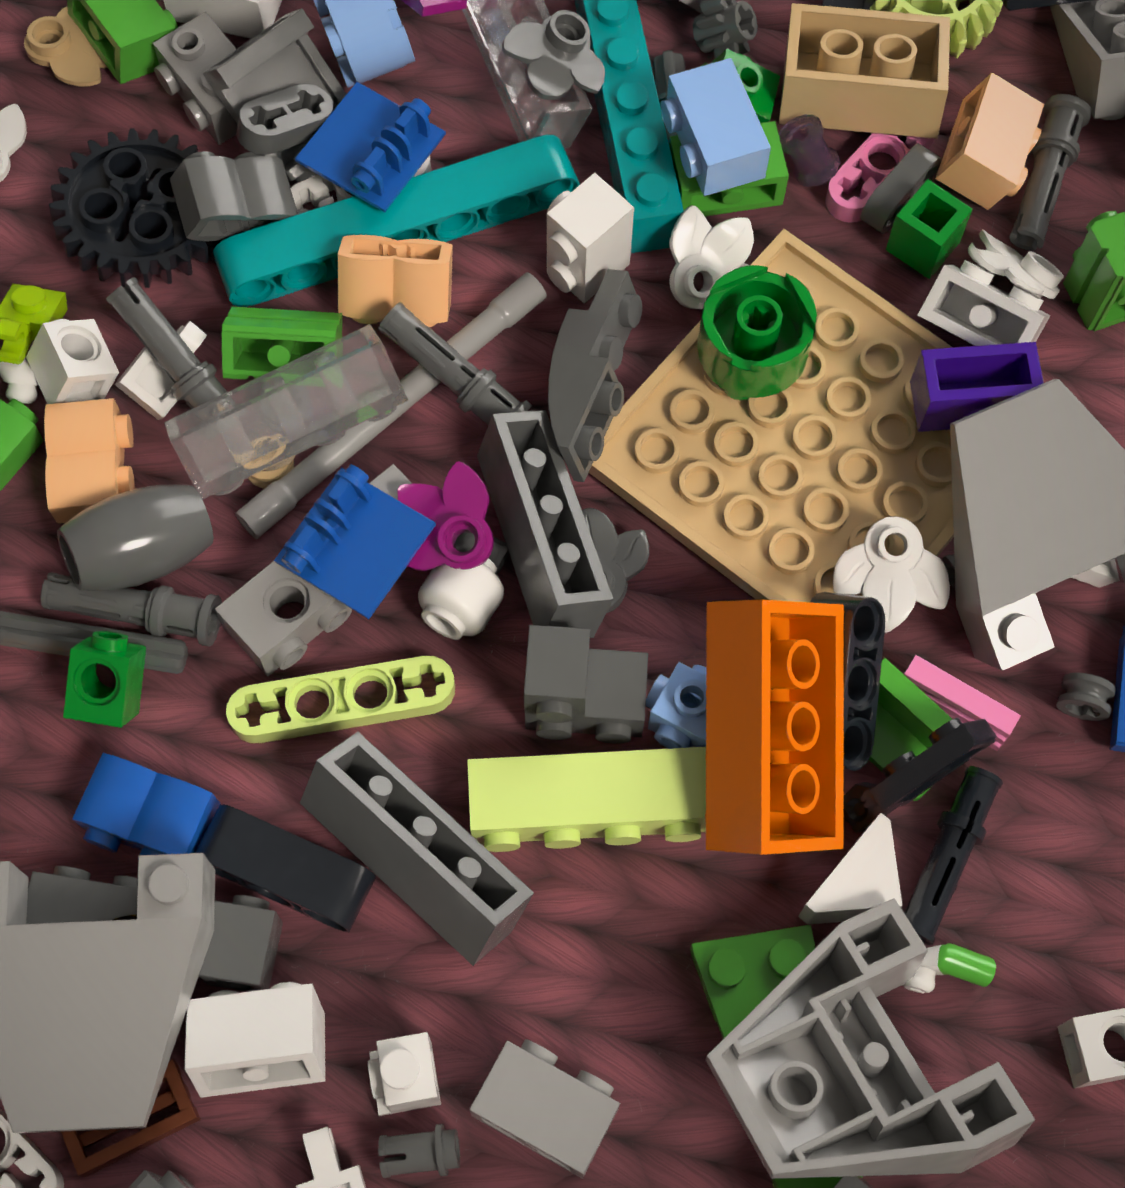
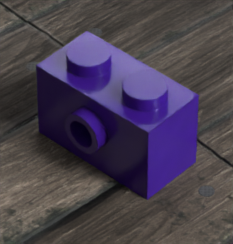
(969, 379)

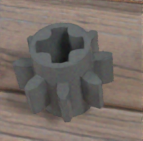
(724, 26)

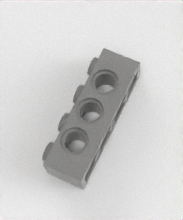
(252, 610)

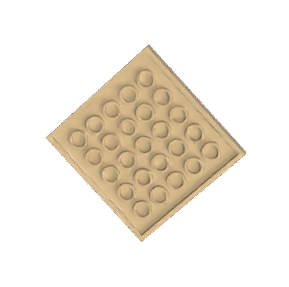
(793, 476)

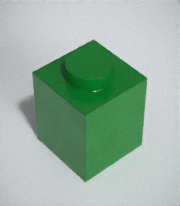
(928, 228)

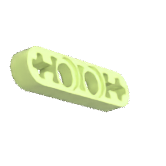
(342, 708)

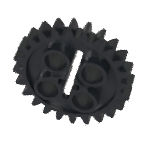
(99, 190)

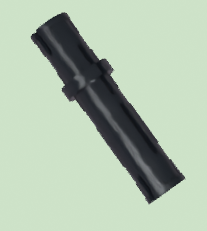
(959, 832)

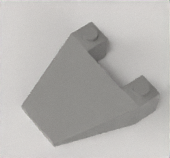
(1031, 507)
(99, 1001)
(834, 1085)

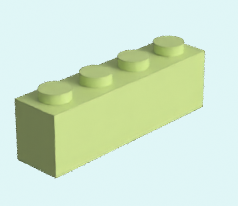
(588, 797)

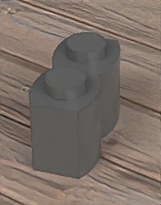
(230, 196)

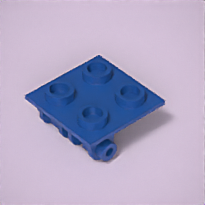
(372, 145)
(355, 542)

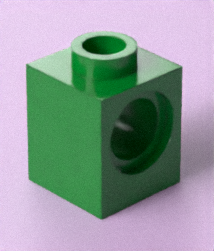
(89, 698)

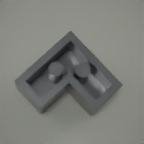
(582, 687)

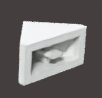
(860, 880)

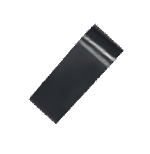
(862, 671)
(286, 868)

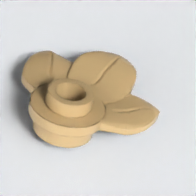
(64, 48)

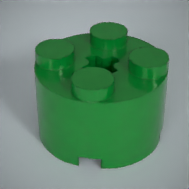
(756, 332)

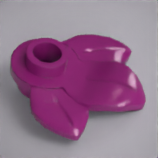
(455, 510)

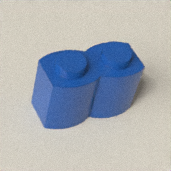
(143, 809)

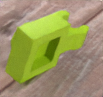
(22, 316)

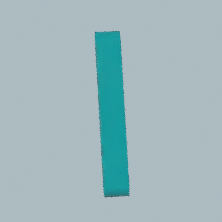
(431, 206)

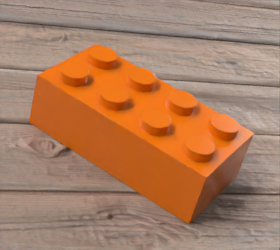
(774, 726)

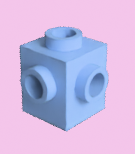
(679, 707)

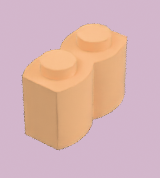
(383, 271)
(85, 455)

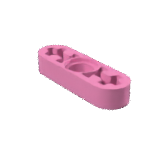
(859, 166)

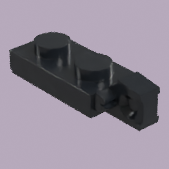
(912, 775)

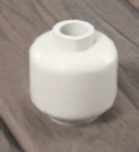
(460, 600)

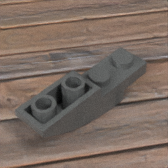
(582, 375)

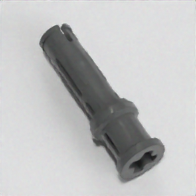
(1053, 153)
(192, 380)
(475, 388)
(156, 610)

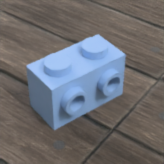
(716, 127)

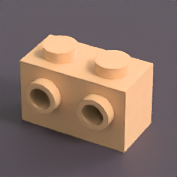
(991, 142)

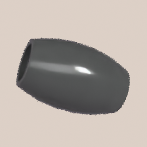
(135, 537)

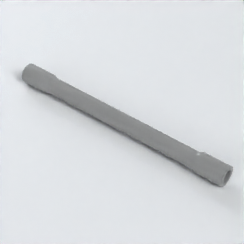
(282, 495)

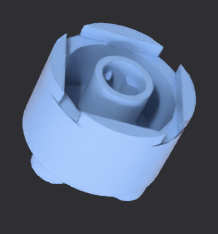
(368, 35)

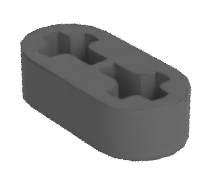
(281, 114)
(899, 187)

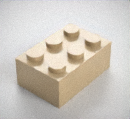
(866, 70)

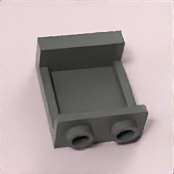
(272, 62)

